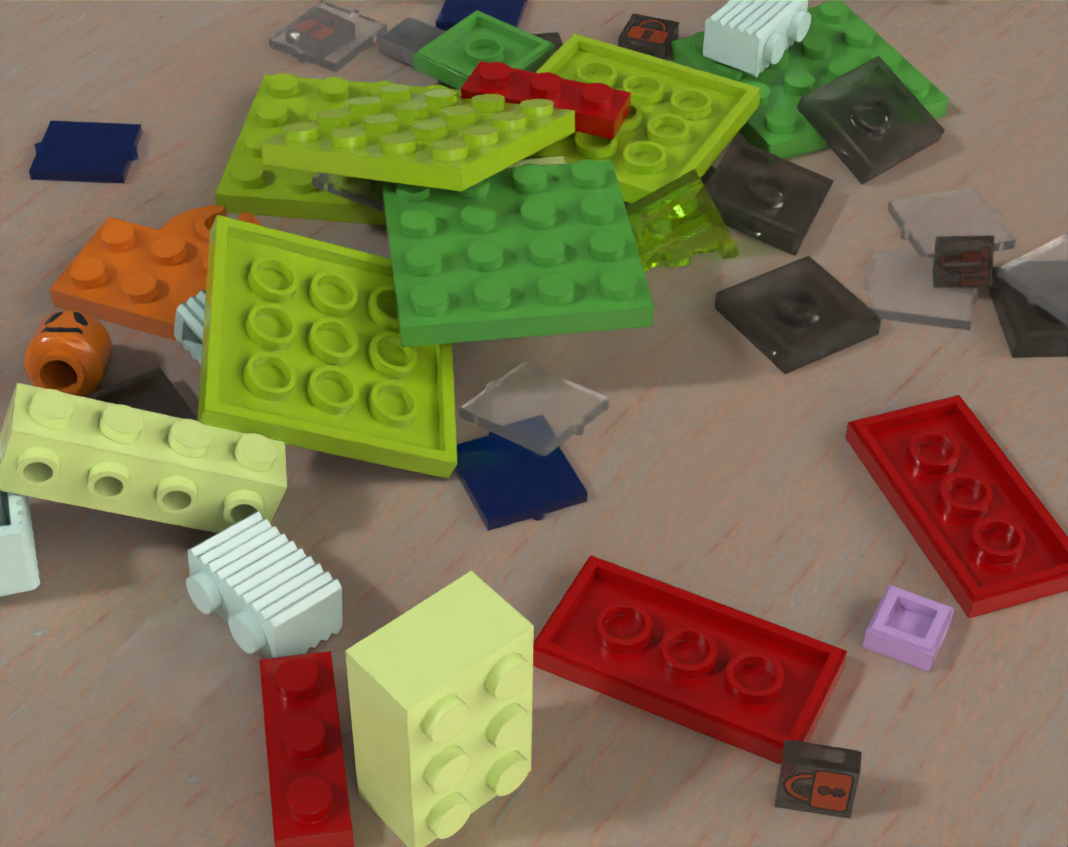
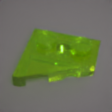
(677, 224)

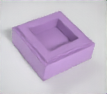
(908, 628)

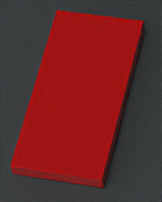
(964, 504)
(689, 659)

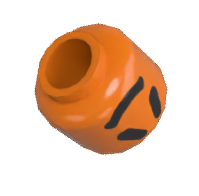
(68, 353)

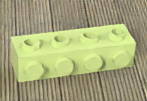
(137, 461)

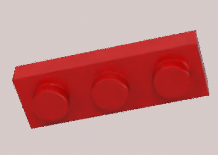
(596, 105)
(305, 752)

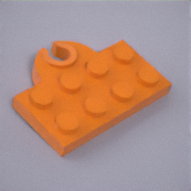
(141, 272)

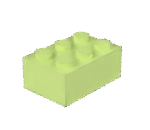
(442, 710)

